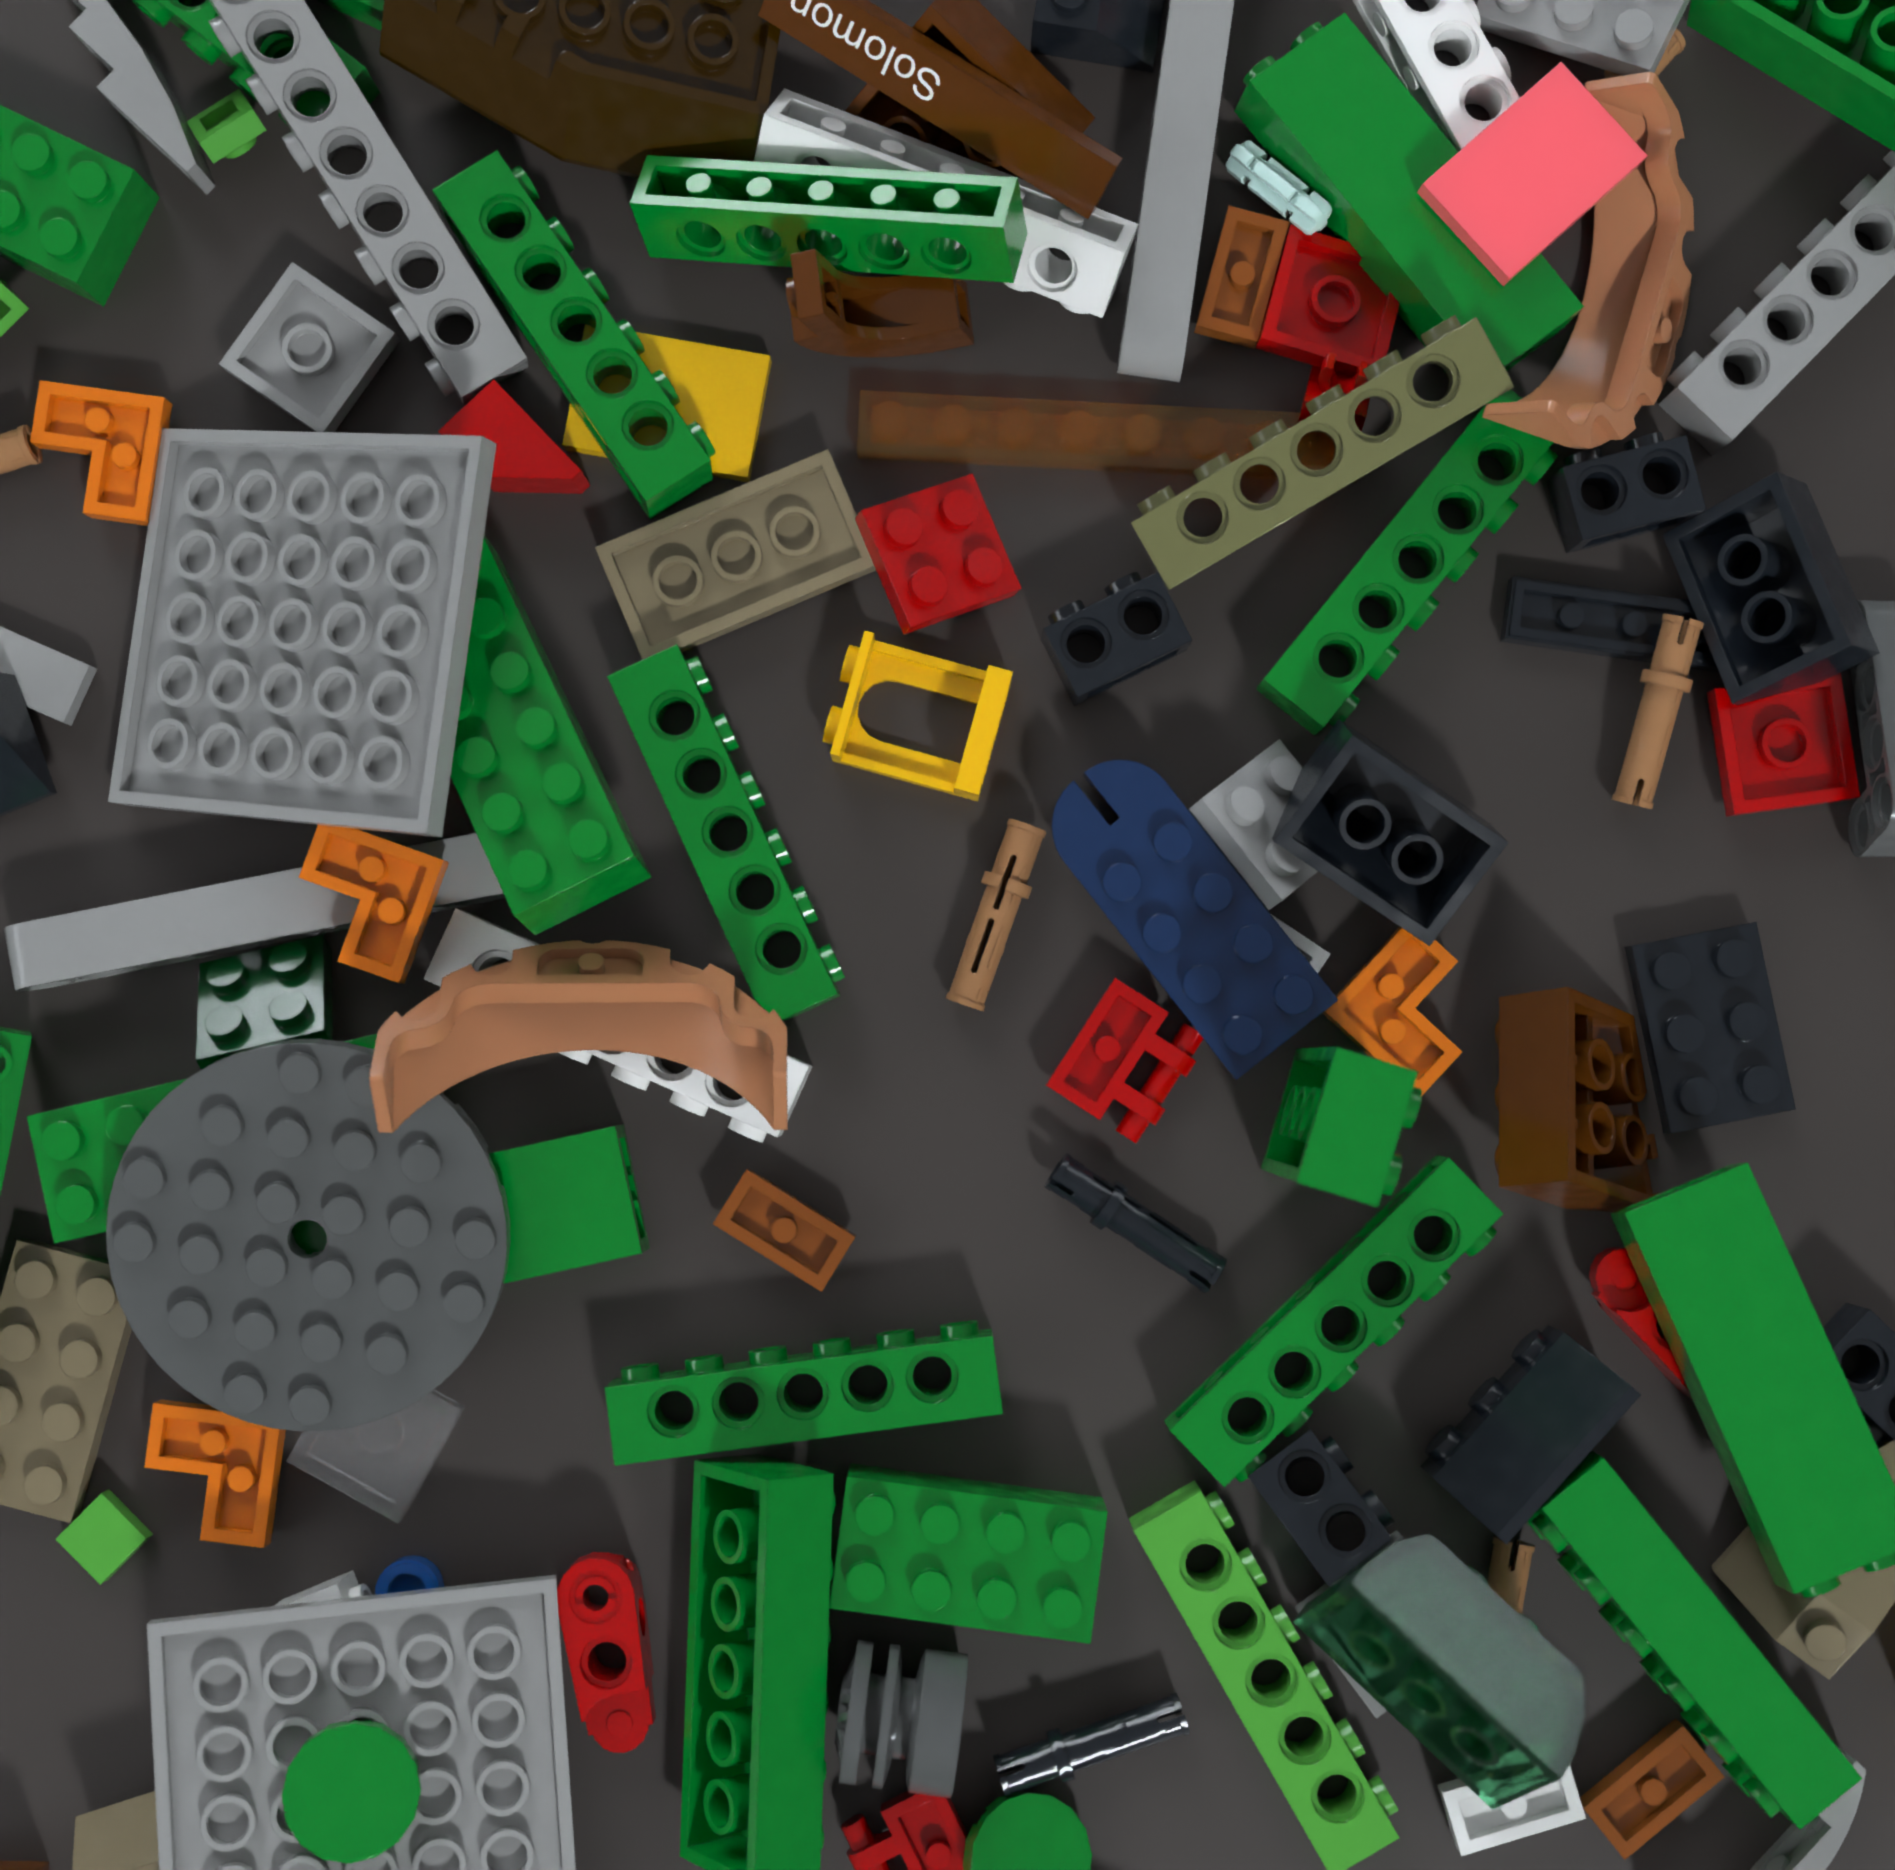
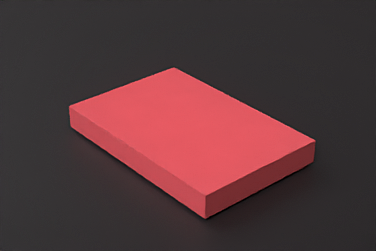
(1532, 173)

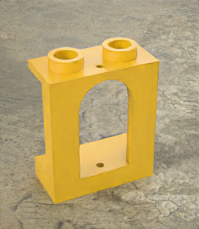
(882, 662)

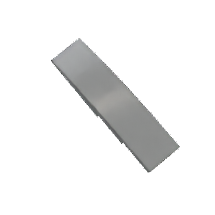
(139, 89)

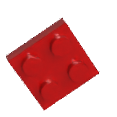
(1326, 305)
(937, 553)
(1784, 749)

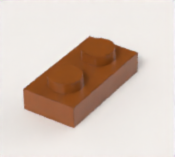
(1241, 277)
(784, 1229)
(1650, 1788)

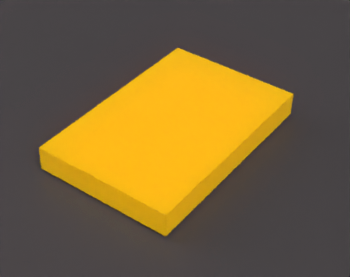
(715, 388)

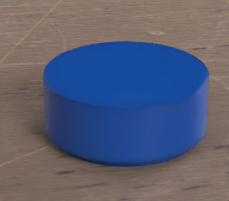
(409, 1574)

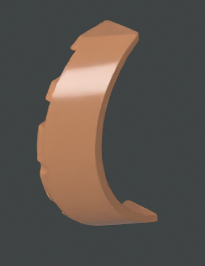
(1632, 291)
(577, 1001)

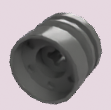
(903, 1718)

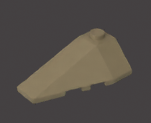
(1818, 1628)

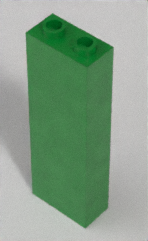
(1366, 148)
(567, 1204)
(1763, 1379)

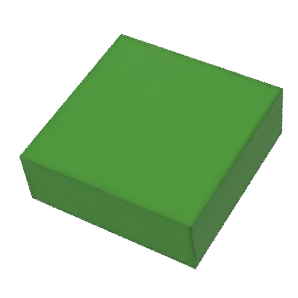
(104, 1536)

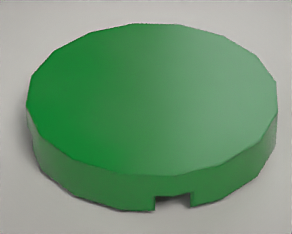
(351, 1791)
(1027, 1834)

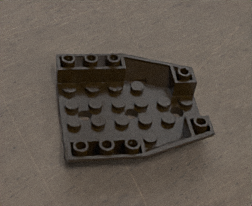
(598, 76)

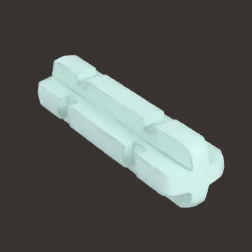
(1278, 187)

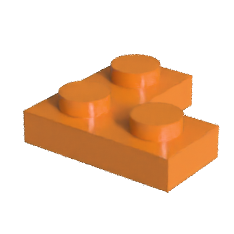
(118, 433)
(393, 891)
(1381, 1005)
(240, 1465)

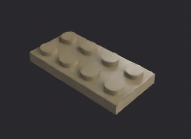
(737, 557)
(57, 1375)

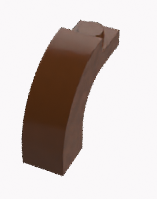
(874, 314)

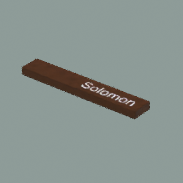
(952, 96)

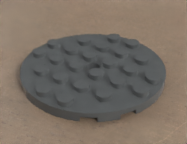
(232, 1298)

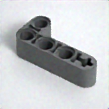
(1873, 683)

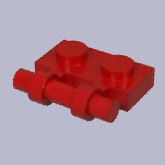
(1107, 1052)
(920, 1829)

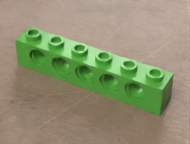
(1339, 1827)

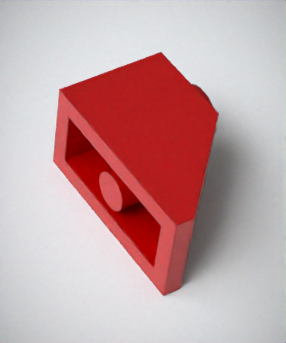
(524, 453)

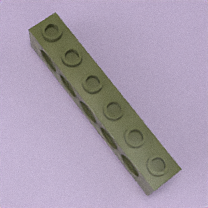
(1473, 380)

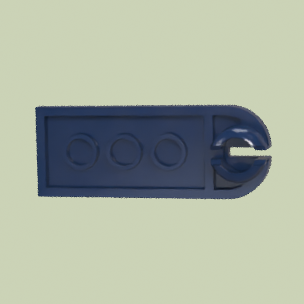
(1187, 914)

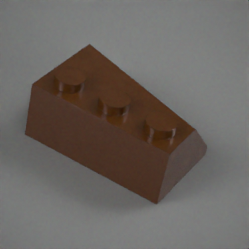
(984, 42)
(1571, 1102)

